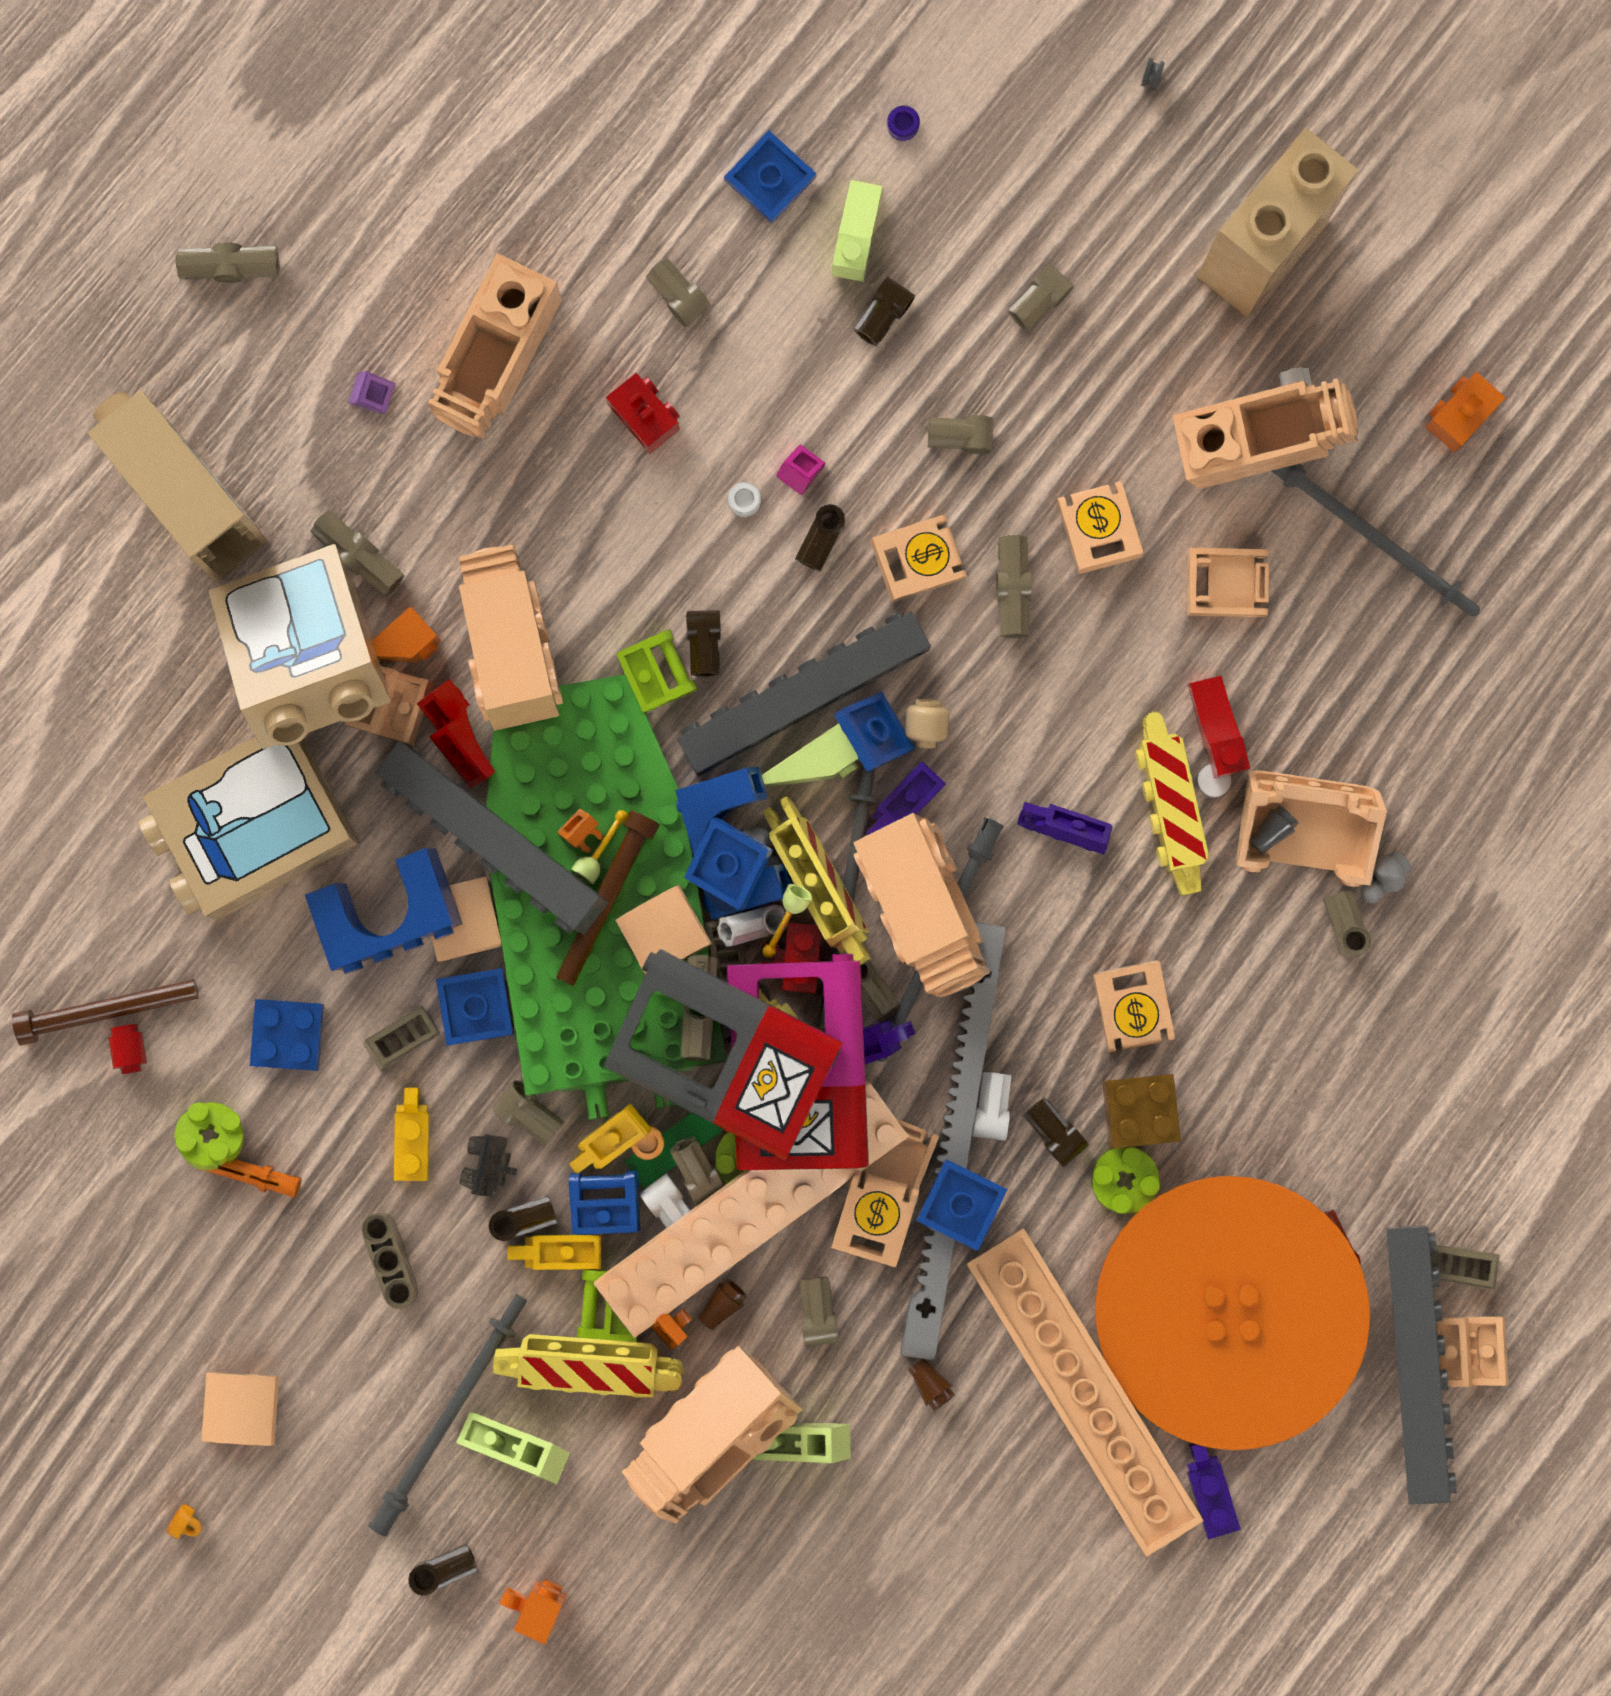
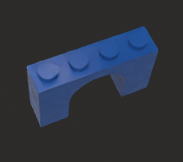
(716, 800)
(428, 914)

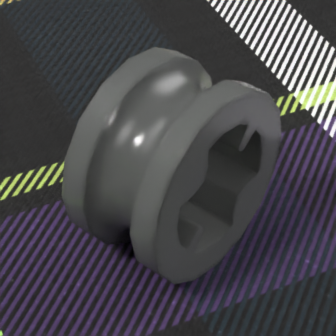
(1152, 74)

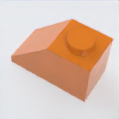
(406, 639)

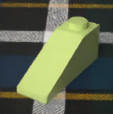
(856, 231)
(818, 760)
(810, 1444)
(513, 1447)

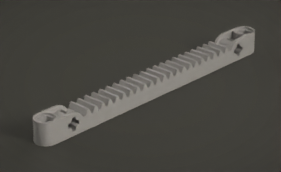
(920, 1331)

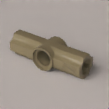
(227, 262)
(358, 553)
(1013, 586)
(698, 1029)

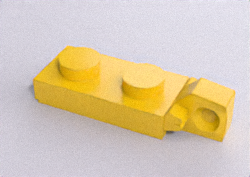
(411, 1138)
(611, 1139)
(558, 1252)

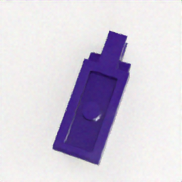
(908, 797)
(1066, 826)
(884, 1040)
(1211, 1493)

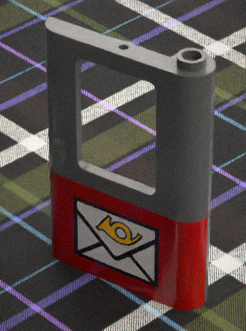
(768, 1074)

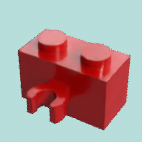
(643, 412)
(801, 947)

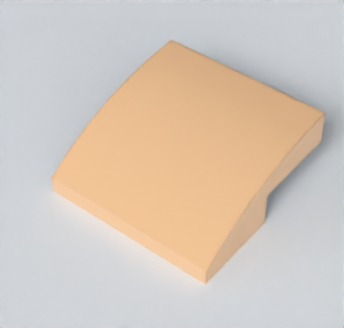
(402, 716)
(479, 920)
(664, 924)
(1474, 1350)
(240, 1409)

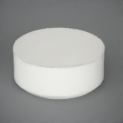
(744, 499)
(1212, 787)

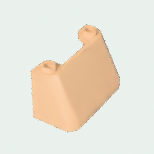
(1335, 830)

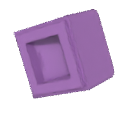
(371, 392)

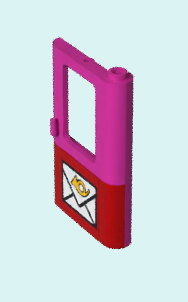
(837, 1123)

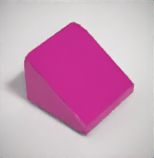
(800, 469)

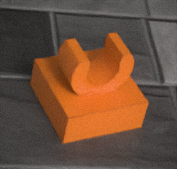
(578, 828)
(670, 1328)

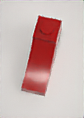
(1218, 727)
(454, 737)

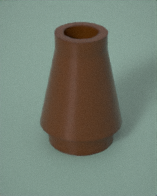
(722, 1304)
(931, 1384)

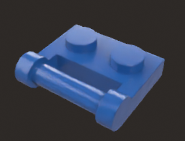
(604, 1214)

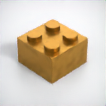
(1141, 1111)

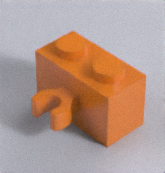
(1465, 412)
(537, 1610)

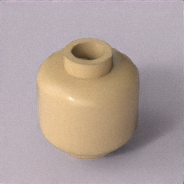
(927, 722)

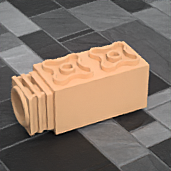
(493, 346)
(1264, 431)
(508, 639)
(922, 903)
(710, 1436)

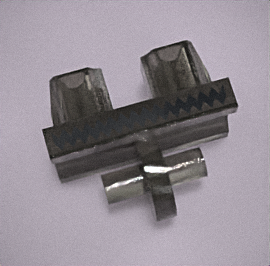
(491, 1167)

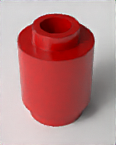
(127, 1048)

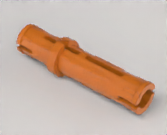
(263, 1177)

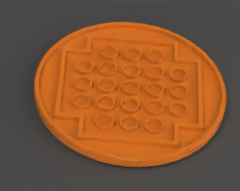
(1232, 1312)

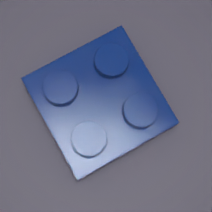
(770, 176)
(874, 731)
(728, 863)
(475, 1007)
(286, 1034)
(961, 1204)

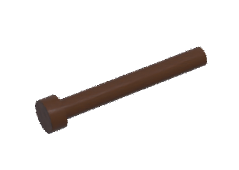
(638, 830)
(29, 1026)

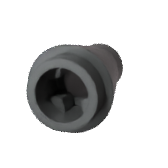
(1274, 829)

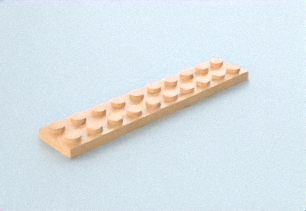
(728, 1229)
(1084, 1392)

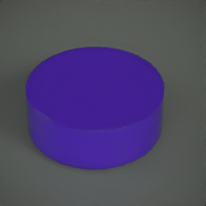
(903, 123)

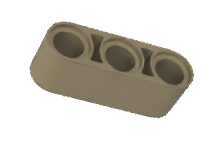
(386, 1277)

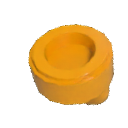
(650, 1145)
(180, 1521)

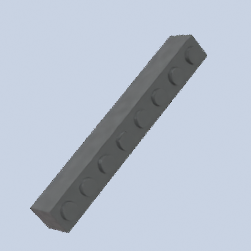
(804, 693)
(492, 838)
(1418, 1364)

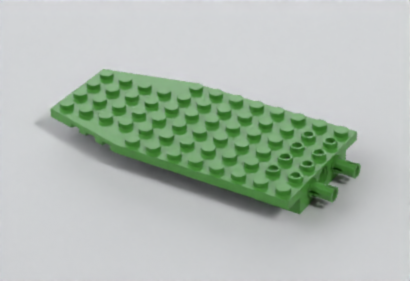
(599, 761)

